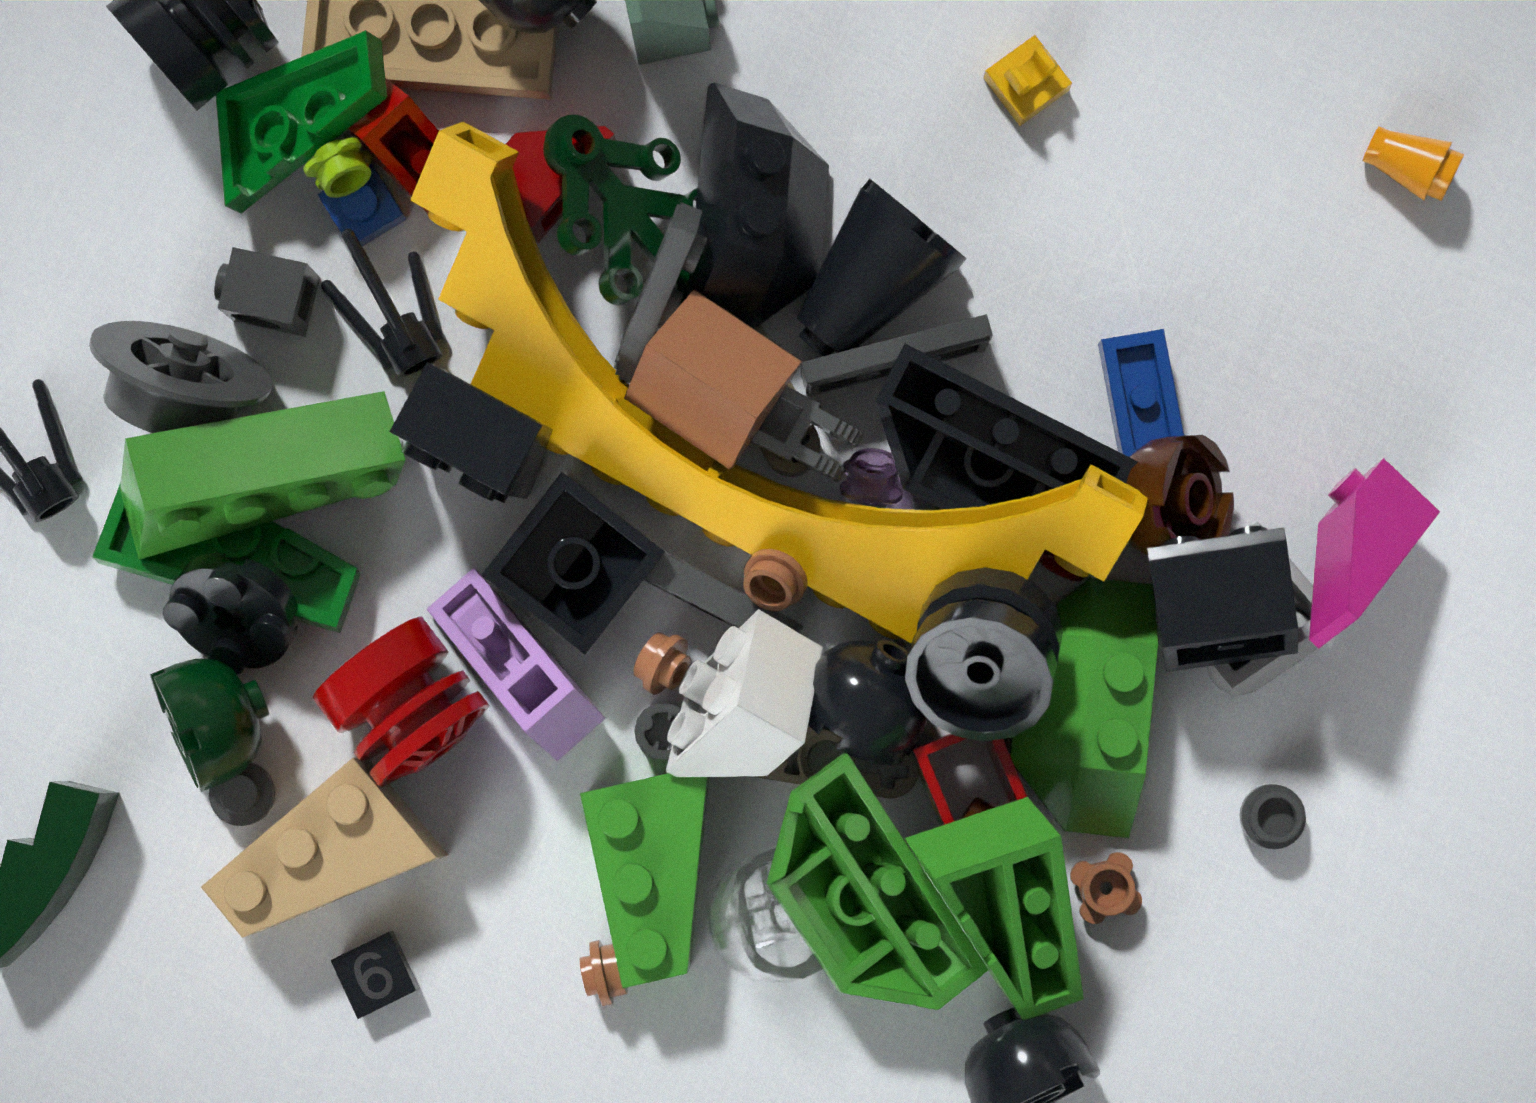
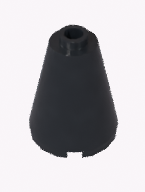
(873, 272)

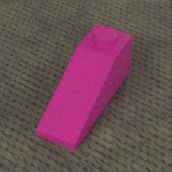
(1362, 544)

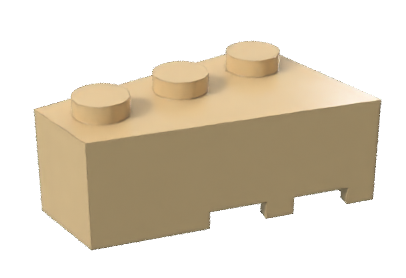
(322, 851)

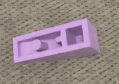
(515, 665)

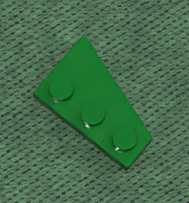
(291, 111)

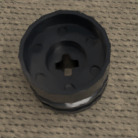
(190, 34)

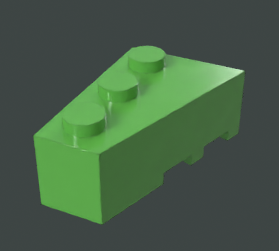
(648, 870)
(1012, 900)

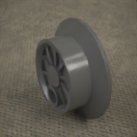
(174, 375)

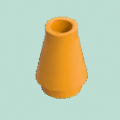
(1414, 161)

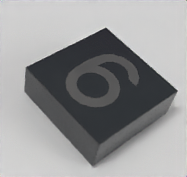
(375, 974)

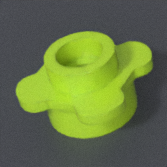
(340, 167)

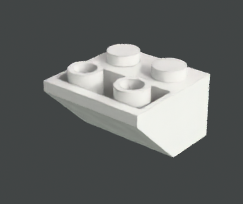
(745, 702)

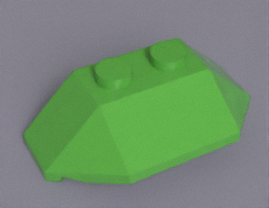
(1094, 737)
(866, 896)

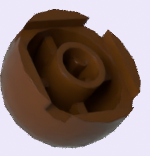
(1181, 489)

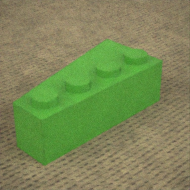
(256, 470)

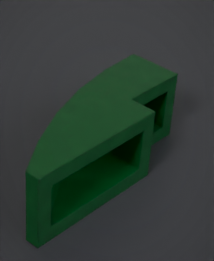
(46, 870)

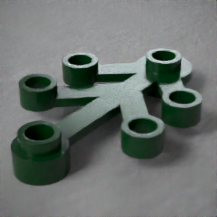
(624, 207)

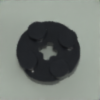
(212, 587)

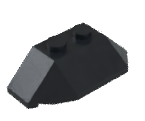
(759, 207)
(975, 445)

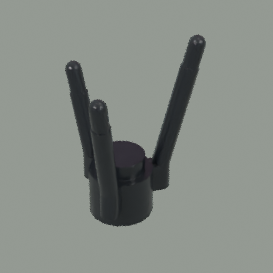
(406, 341)
(37, 485)

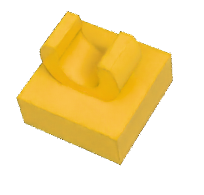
(1027, 80)

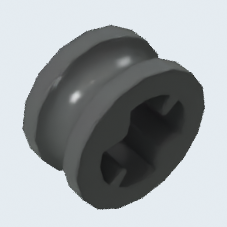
(646, 723)

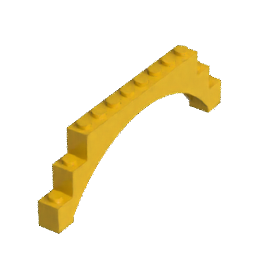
(852, 553)

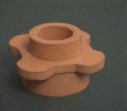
(1121, 899)

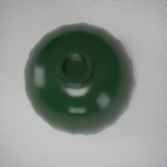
(211, 718)

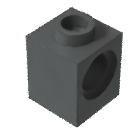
(267, 291)

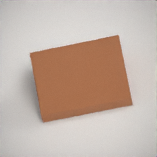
(710, 378)

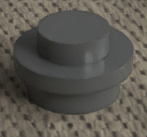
(244, 797)
(1272, 816)

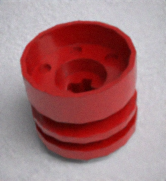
(396, 695)

